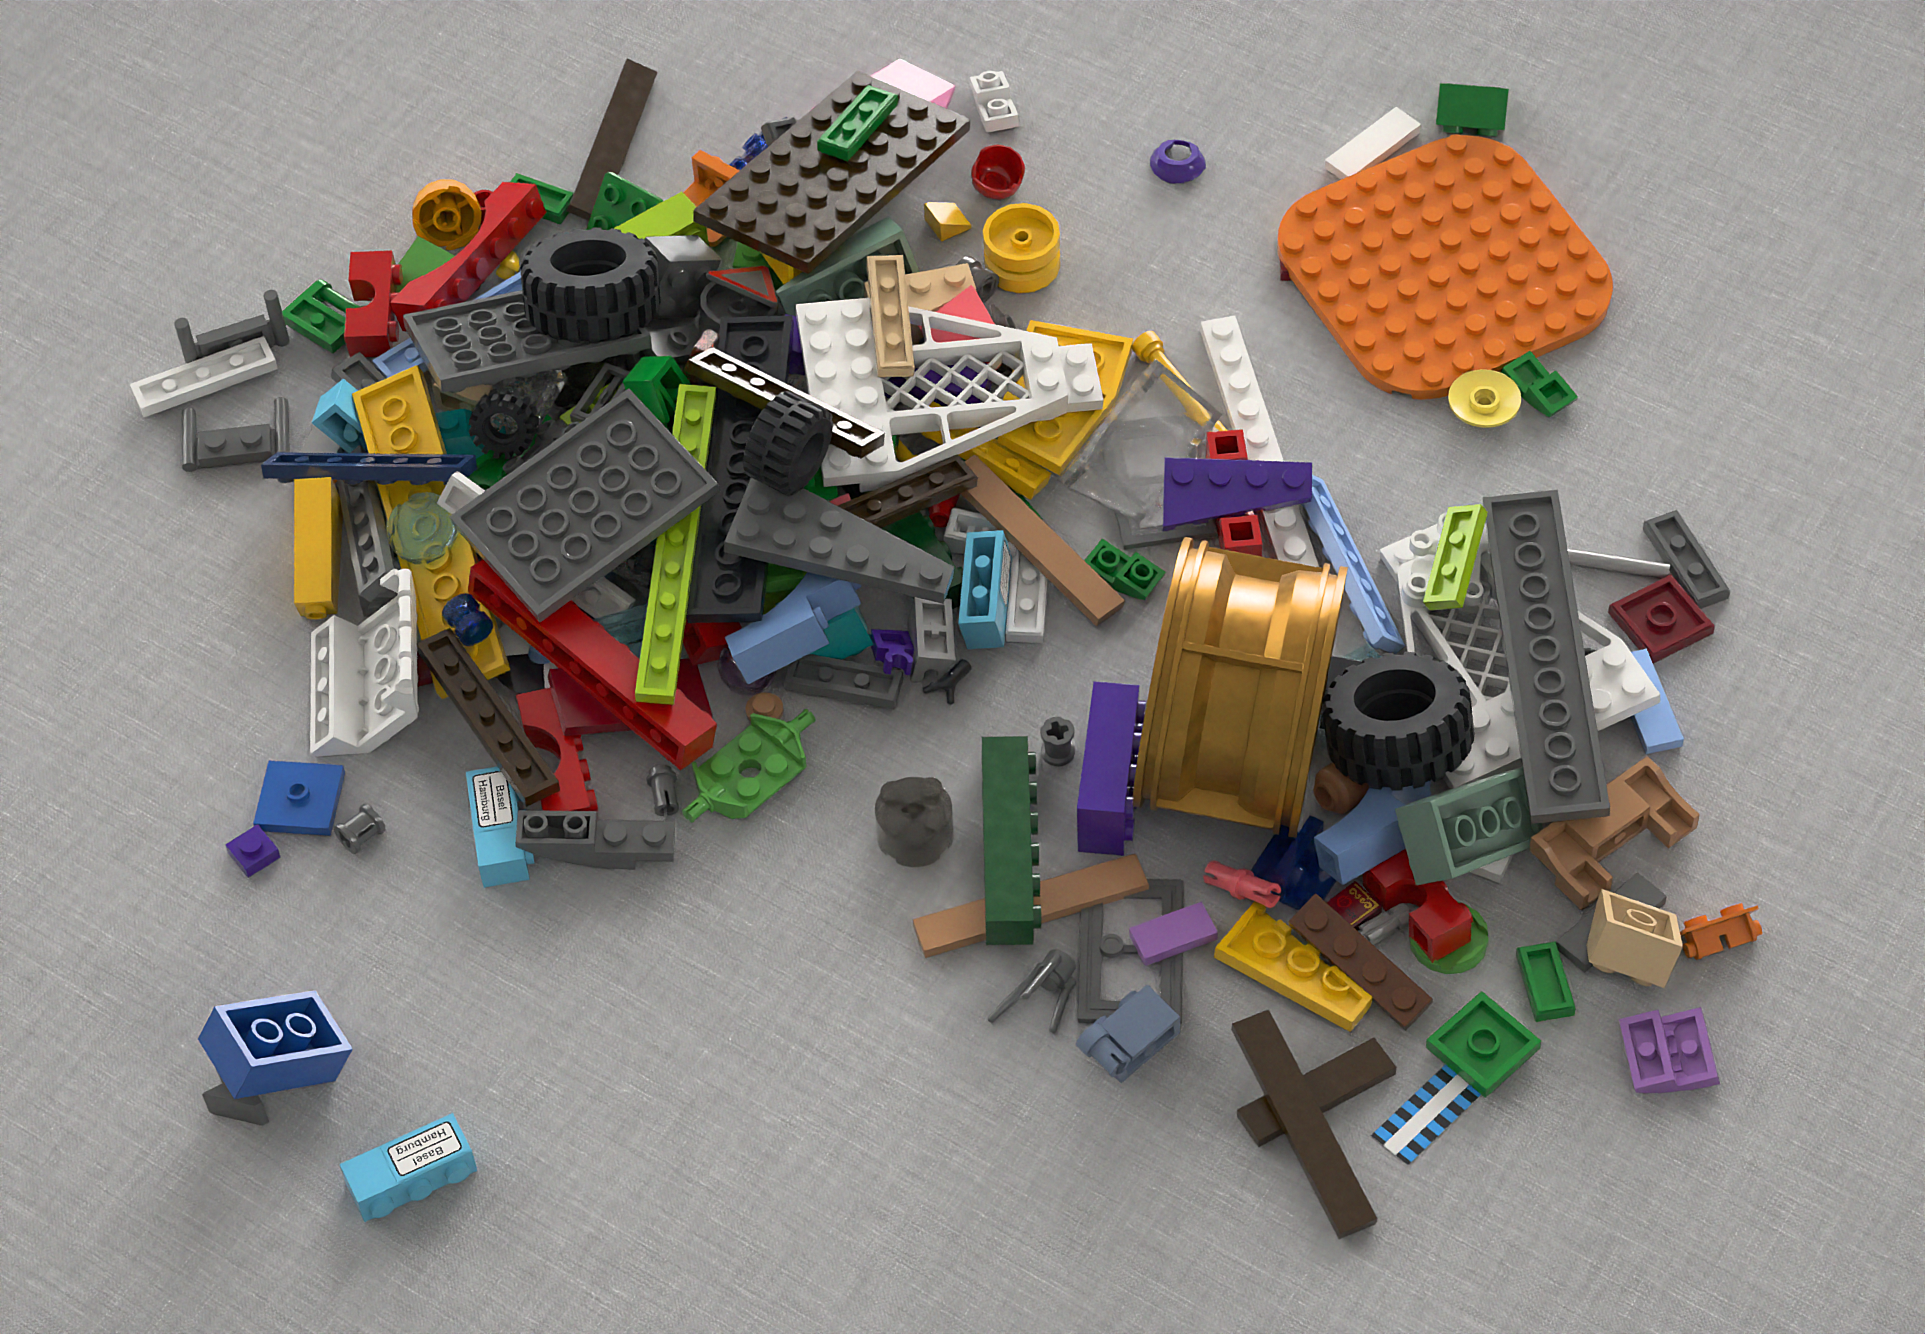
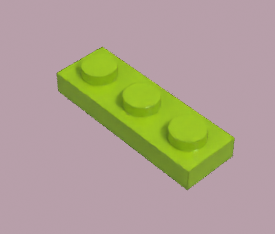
(1455, 557)

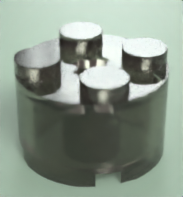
(914, 820)

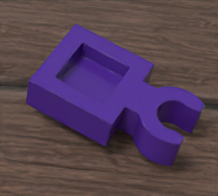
(893, 649)

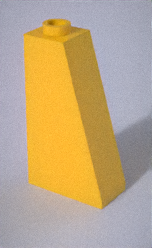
(317, 547)

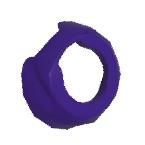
(1177, 171)

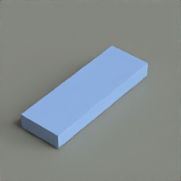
(1657, 724)

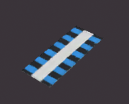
(1426, 1115)

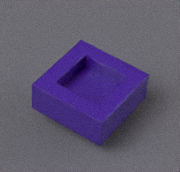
(252, 851)

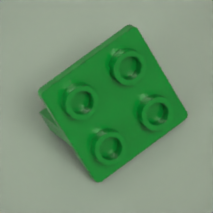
(619, 202)

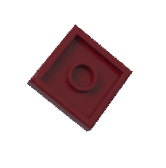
(1661, 618)

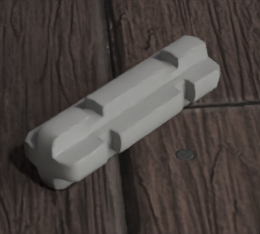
(1384, 924)

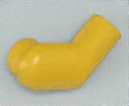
(508, 266)

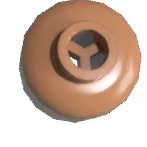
(1337, 791)

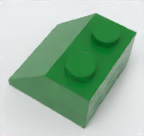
(1472, 107)

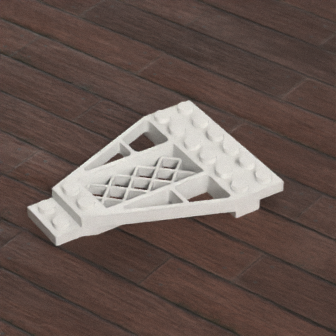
(843, 374)
(1615, 676)

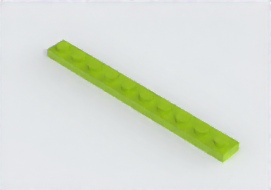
(674, 561)

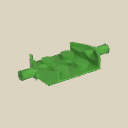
(765, 745)

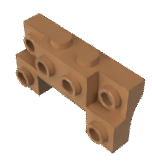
(1637, 801)

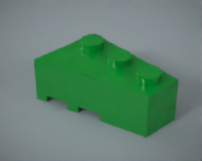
(656, 385)

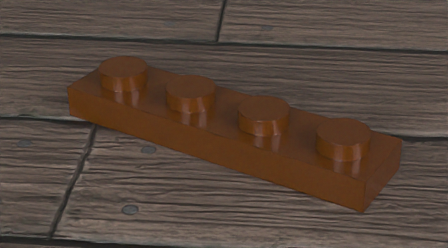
(1361, 961)

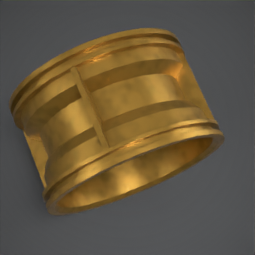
(1238, 687)

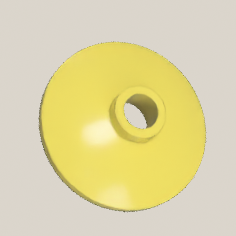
(1484, 398)

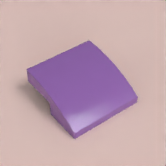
(1669, 1051)

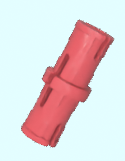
(1242, 884)

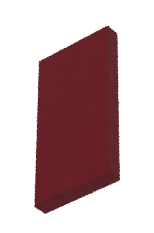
(583, 714)

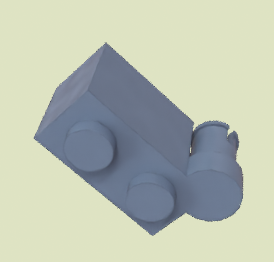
(1131, 1033)

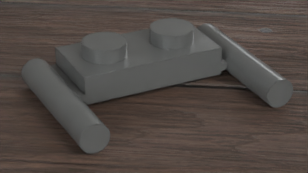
(232, 335)
(235, 444)

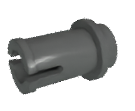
(662, 781)

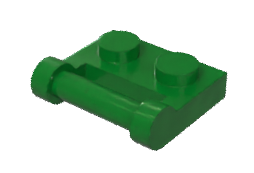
(317, 320)

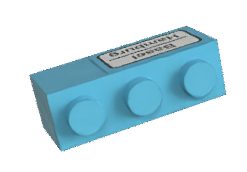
(985, 589)
(494, 822)
(408, 1167)

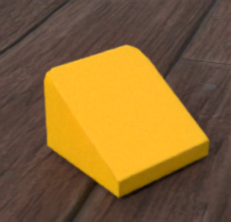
(945, 219)

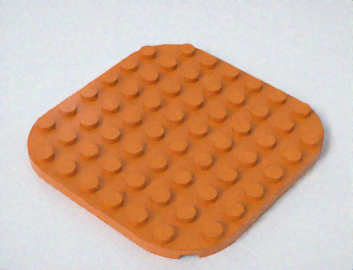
(1443, 265)

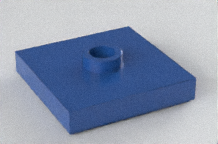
(299, 798)

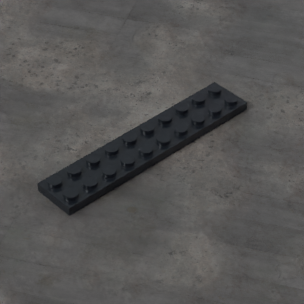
(725, 584)

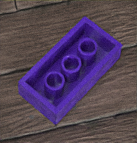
(1109, 769)

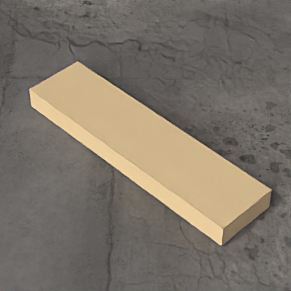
(890, 316)

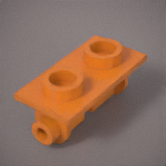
(1734, 924)

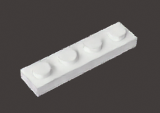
(203, 376)

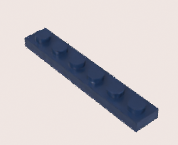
(358, 467)

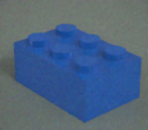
(274, 1044)

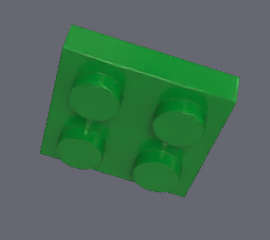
(1483, 1044)

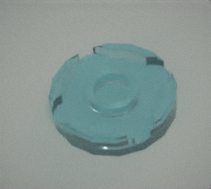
(425, 538)

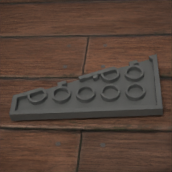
(831, 542)

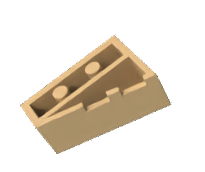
(933, 290)

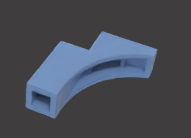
(792, 626)
(1366, 834)

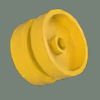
(1022, 247)

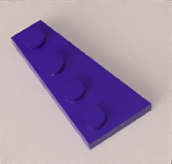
(1218, 488)

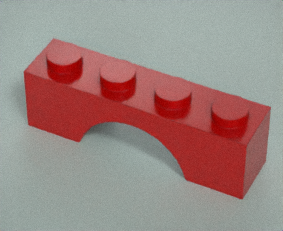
(1242, 532)
(545, 732)

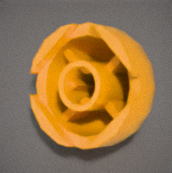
(446, 214)

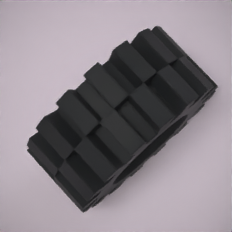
(495, 440)

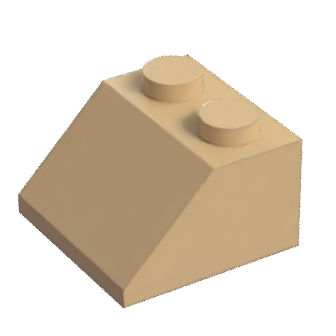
(1633, 939)

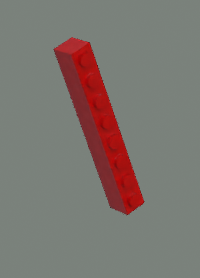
(601, 667)

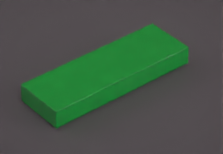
(857, 123)

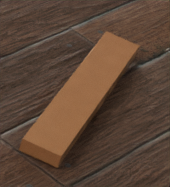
(1041, 545)
(1058, 898)

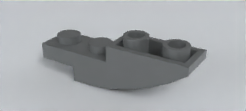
(585, 841)

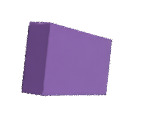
(1173, 933)

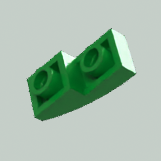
(1125, 574)

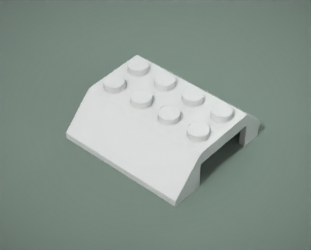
(365, 675)

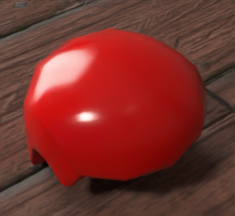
(997, 172)

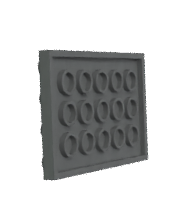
(495, 342)
(584, 504)

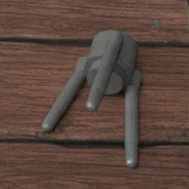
(1050, 974)

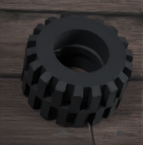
(788, 443)

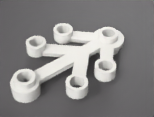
(1414, 597)

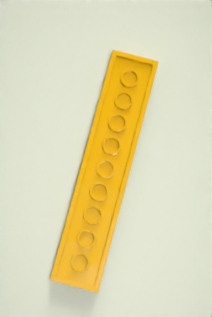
(401, 420)

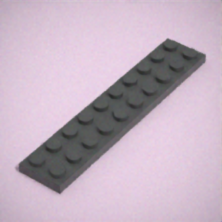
(1545, 658)

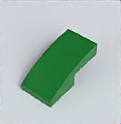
(1537, 387)

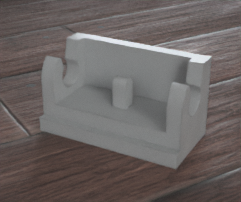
(932, 637)

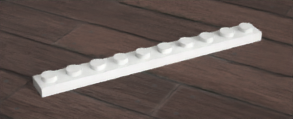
(1248, 412)

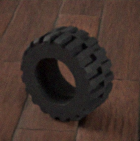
(590, 285)
(1398, 721)

